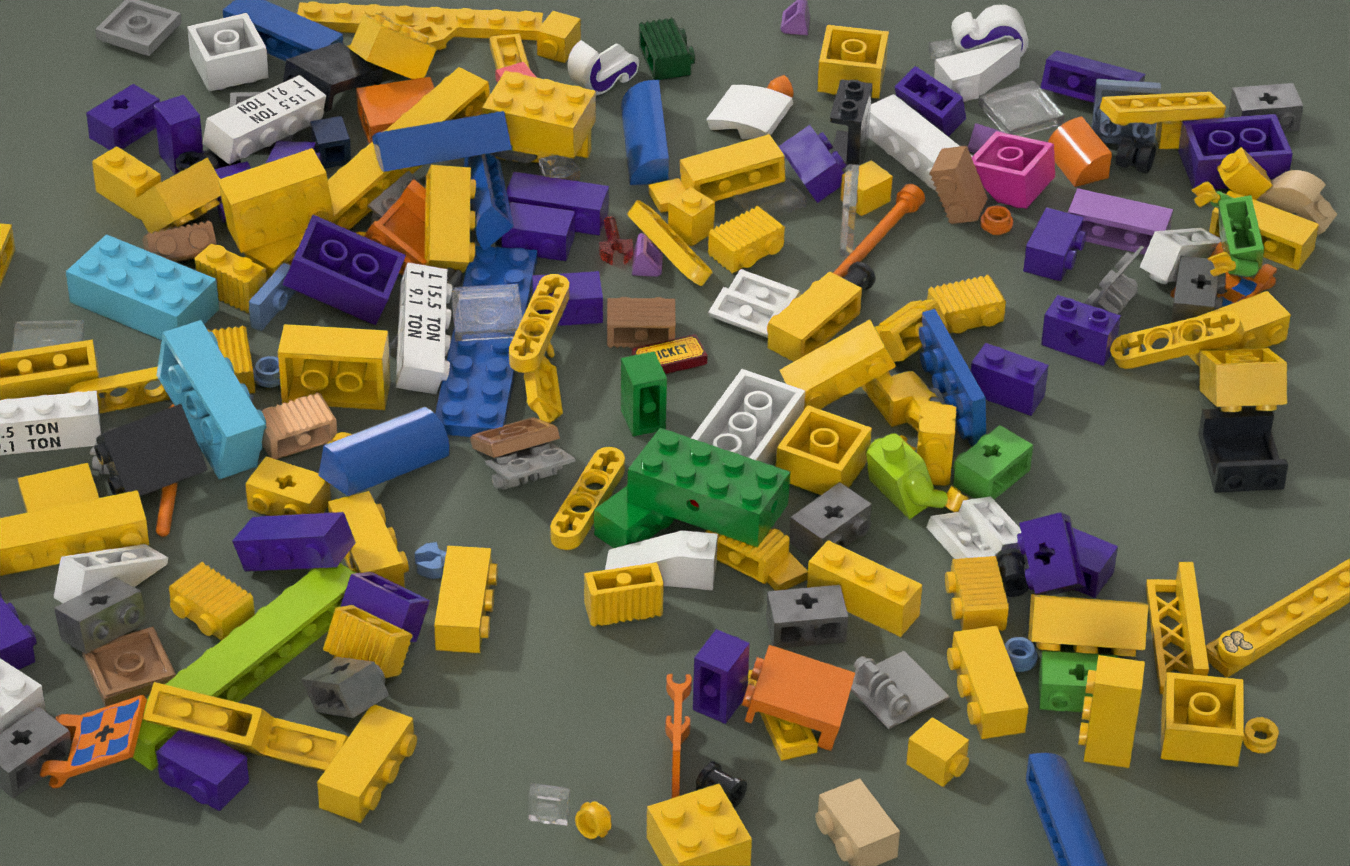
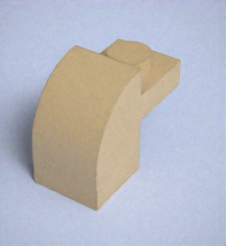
(1300, 194)

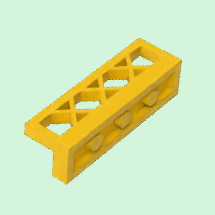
(1190, 626)

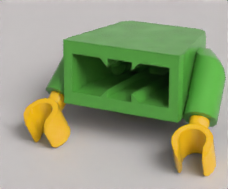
(1238, 232)

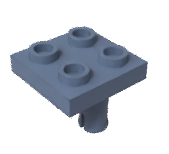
(1111, 132)

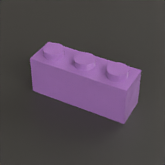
(1119, 221)

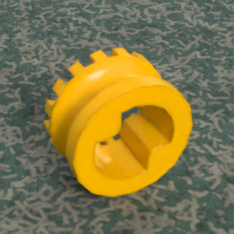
(1261, 725)

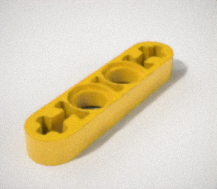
(669, 243)
(539, 322)
(1176, 335)
(135, 395)
(583, 496)

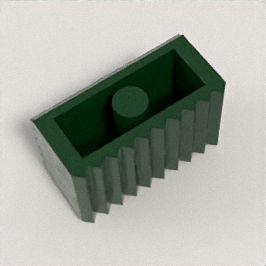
(665, 49)

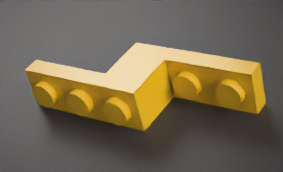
(242, 727)

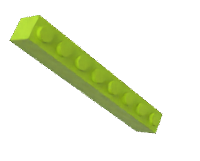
(256, 648)

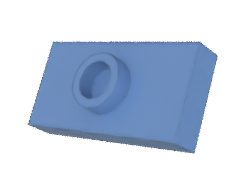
(270, 299)

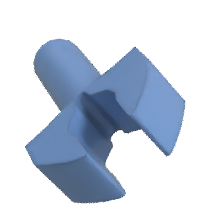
(430, 561)

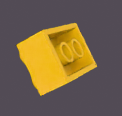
(543, 113)
(275, 199)
(339, 363)
(1243, 378)
(1088, 624)

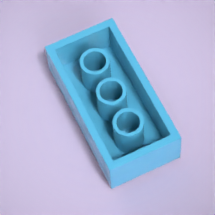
(140, 288)
(212, 398)

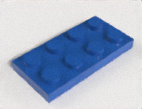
(952, 377)

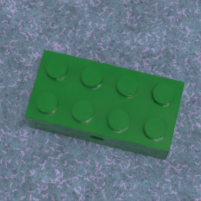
(708, 487)

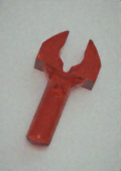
(614, 242)

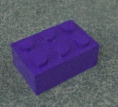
(1209, 141)
(344, 270)

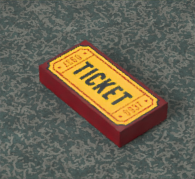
(677, 353)

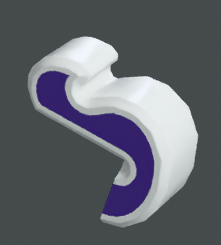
(989, 27)
(601, 70)

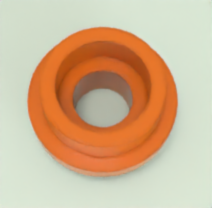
(997, 220)

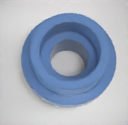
(267, 372)
(1021, 653)

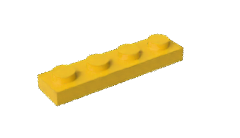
(1162, 107)

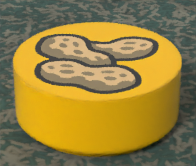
(1236, 647)

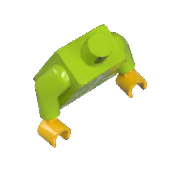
(905, 478)

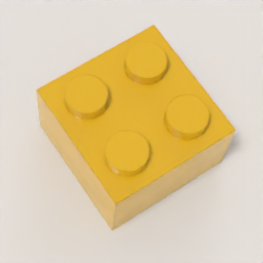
(393, 46)
(852, 55)
(179, 198)
(823, 450)
(1202, 719)
(698, 830)

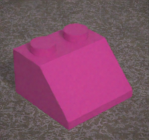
(1015, 168)

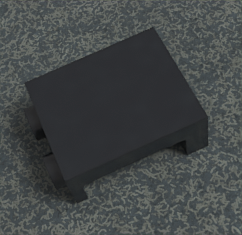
(333, 71)
(852, 109)
(1241, 450)
(150, 453)

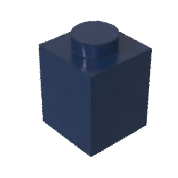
(331, 141)

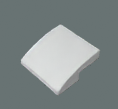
(750, 110)
(752, 302)
(976, 530)

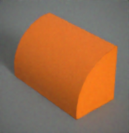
(1080, 152)

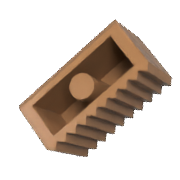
(958, 185)
(181, 242)
(639, 321)

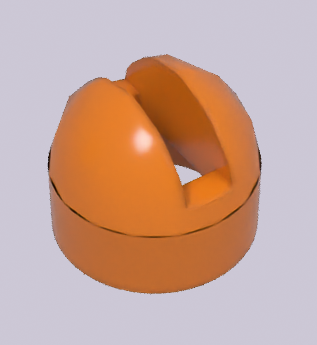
(782, 85)

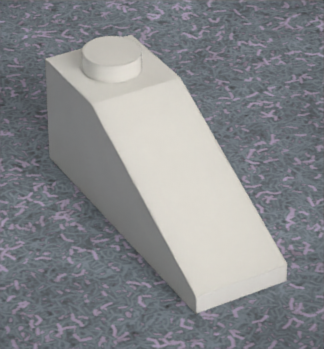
(979, 69)
(1168, 246)
(683, 558)
(88, 570)

